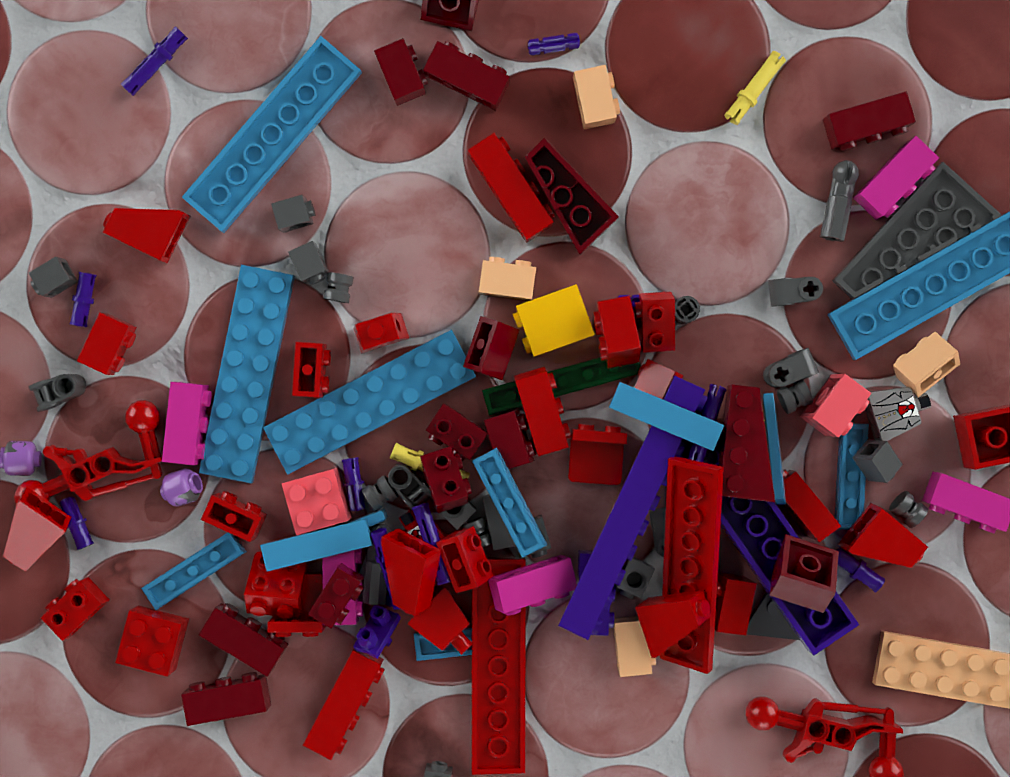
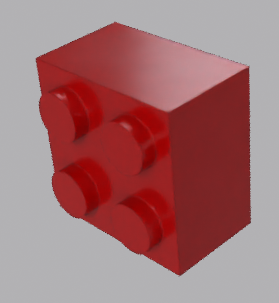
(618, 332)
(984, 437)
(152, 640)

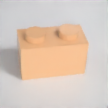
(595, 96)
(507, 279)
(926, 363)
(631, 648)

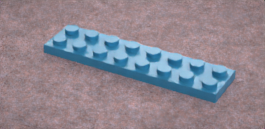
(272, 134)
(924, 289)
(247, 374)
(369, 402)

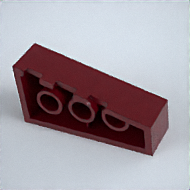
(573, 199)
(745, 446)

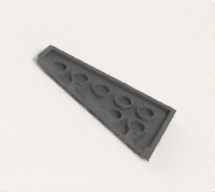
(927, 222)

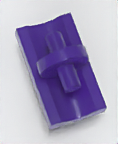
(377, 631)

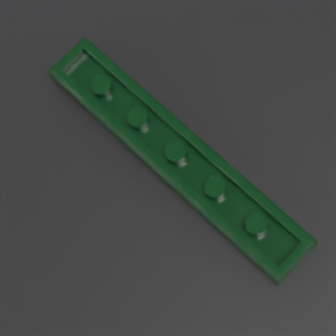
(567, 380)

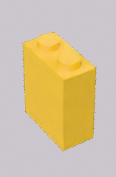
(553, 321)

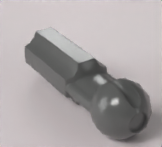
(839, 201)
(374, 584)

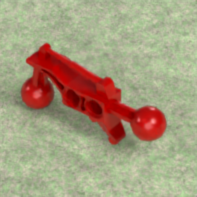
(141, 418)
(764, 714)

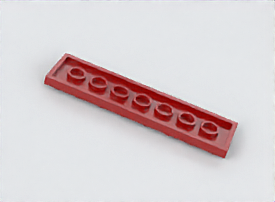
(693, 550)
(497, 681)

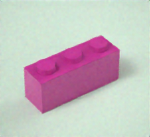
(897, 178)
(186, 423)
(967, 502)
(351, 560)
(533, 584)

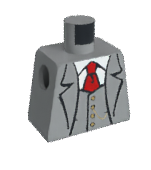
(894, 411)

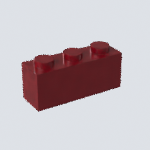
(467, 74)
(869, 121)
(243, 638)
(226, 698)

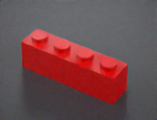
(511, 187)
(342, 704)

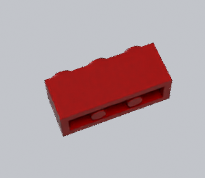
(542, 410)

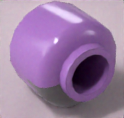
(20, 458)
(181, 487)

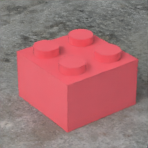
(836, 405)
(316, 501)

